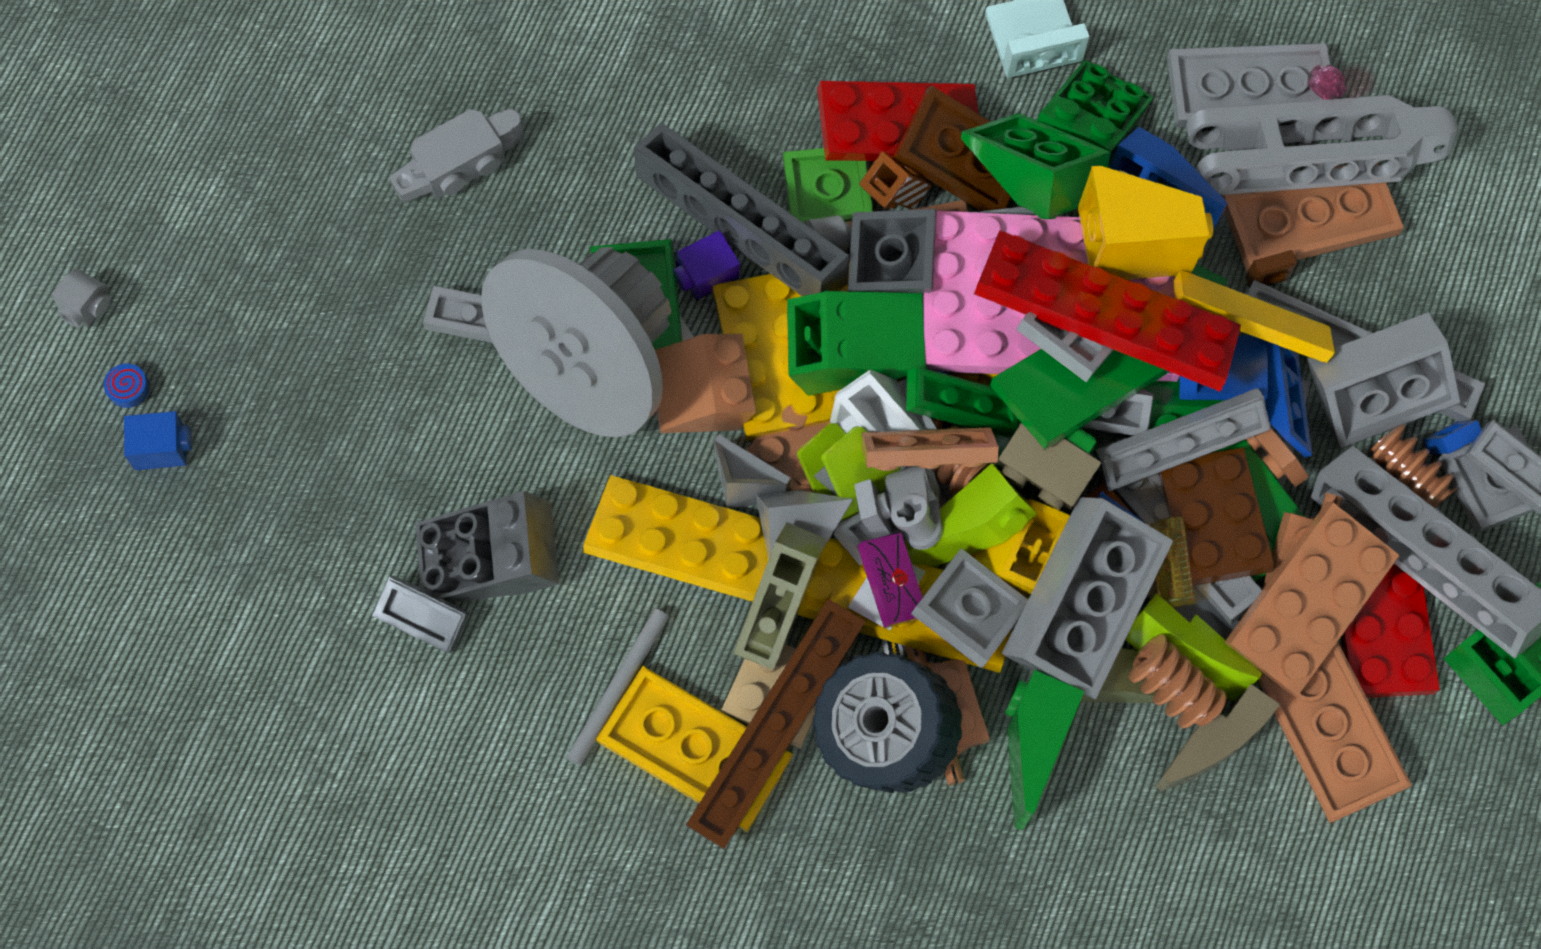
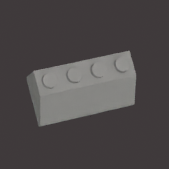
(1088, 595)

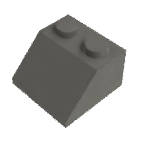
(893, 251)

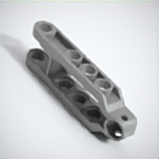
(1270, 166)

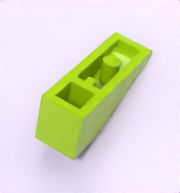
(977, 518)

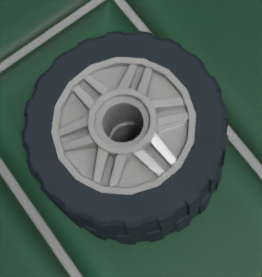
(887, 723)

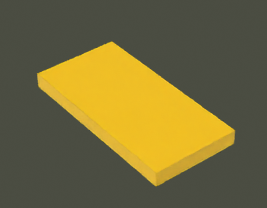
(677, 738)

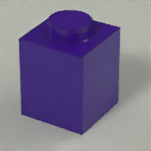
(706, 265)

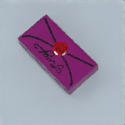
(891, 578)

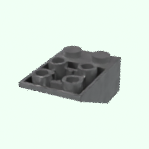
(489, 549)

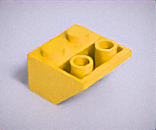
(1026, 552)

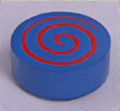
(126, 385)

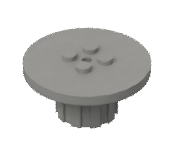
(580, 335)

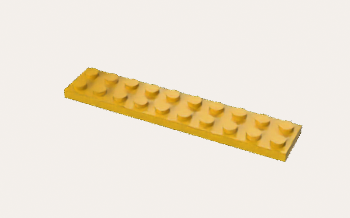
(729, 555)

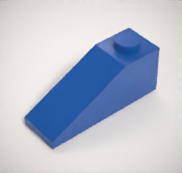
(1161, 163)
(1286, 398)

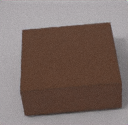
(1272, 269)

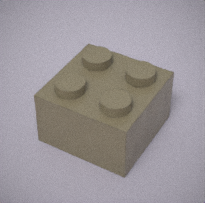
(1056, 472)

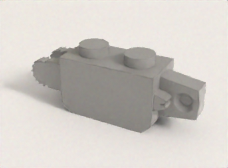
(457, 153)

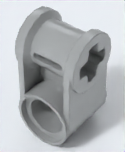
(915, 505)

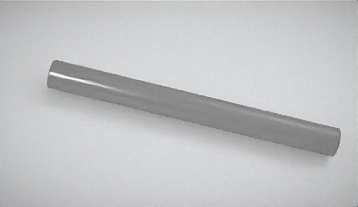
(617, 687)

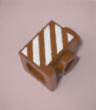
(894, 183)

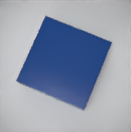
(1452, 437)

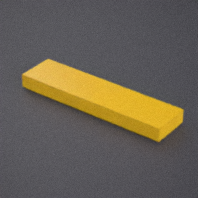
(1257, 316)

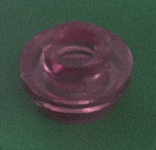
(1327, 82)

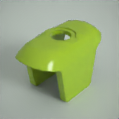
(843, 461)

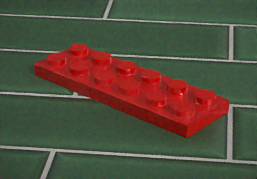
(1109, 310)

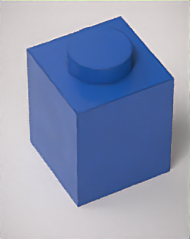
(156, 440)

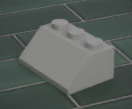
(1386, 380)

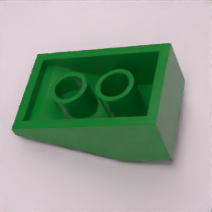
(1036, 162)
(1035, 735)

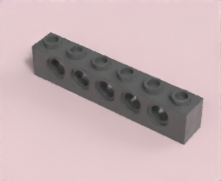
(740, 212)

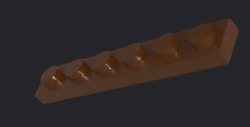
(775, 725)

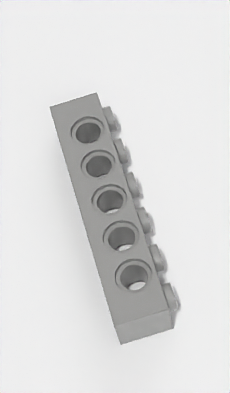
(1436, 551)

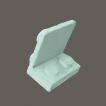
(1035, 35)

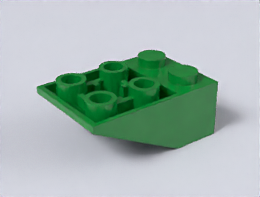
(1096, 107)
(847, 333)
(1495, 677)

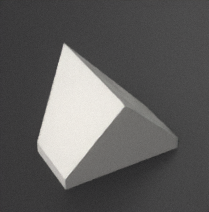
(874, 404)

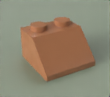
(705, 385)

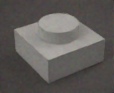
(873, 508)

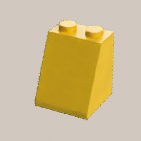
(1141, 226)

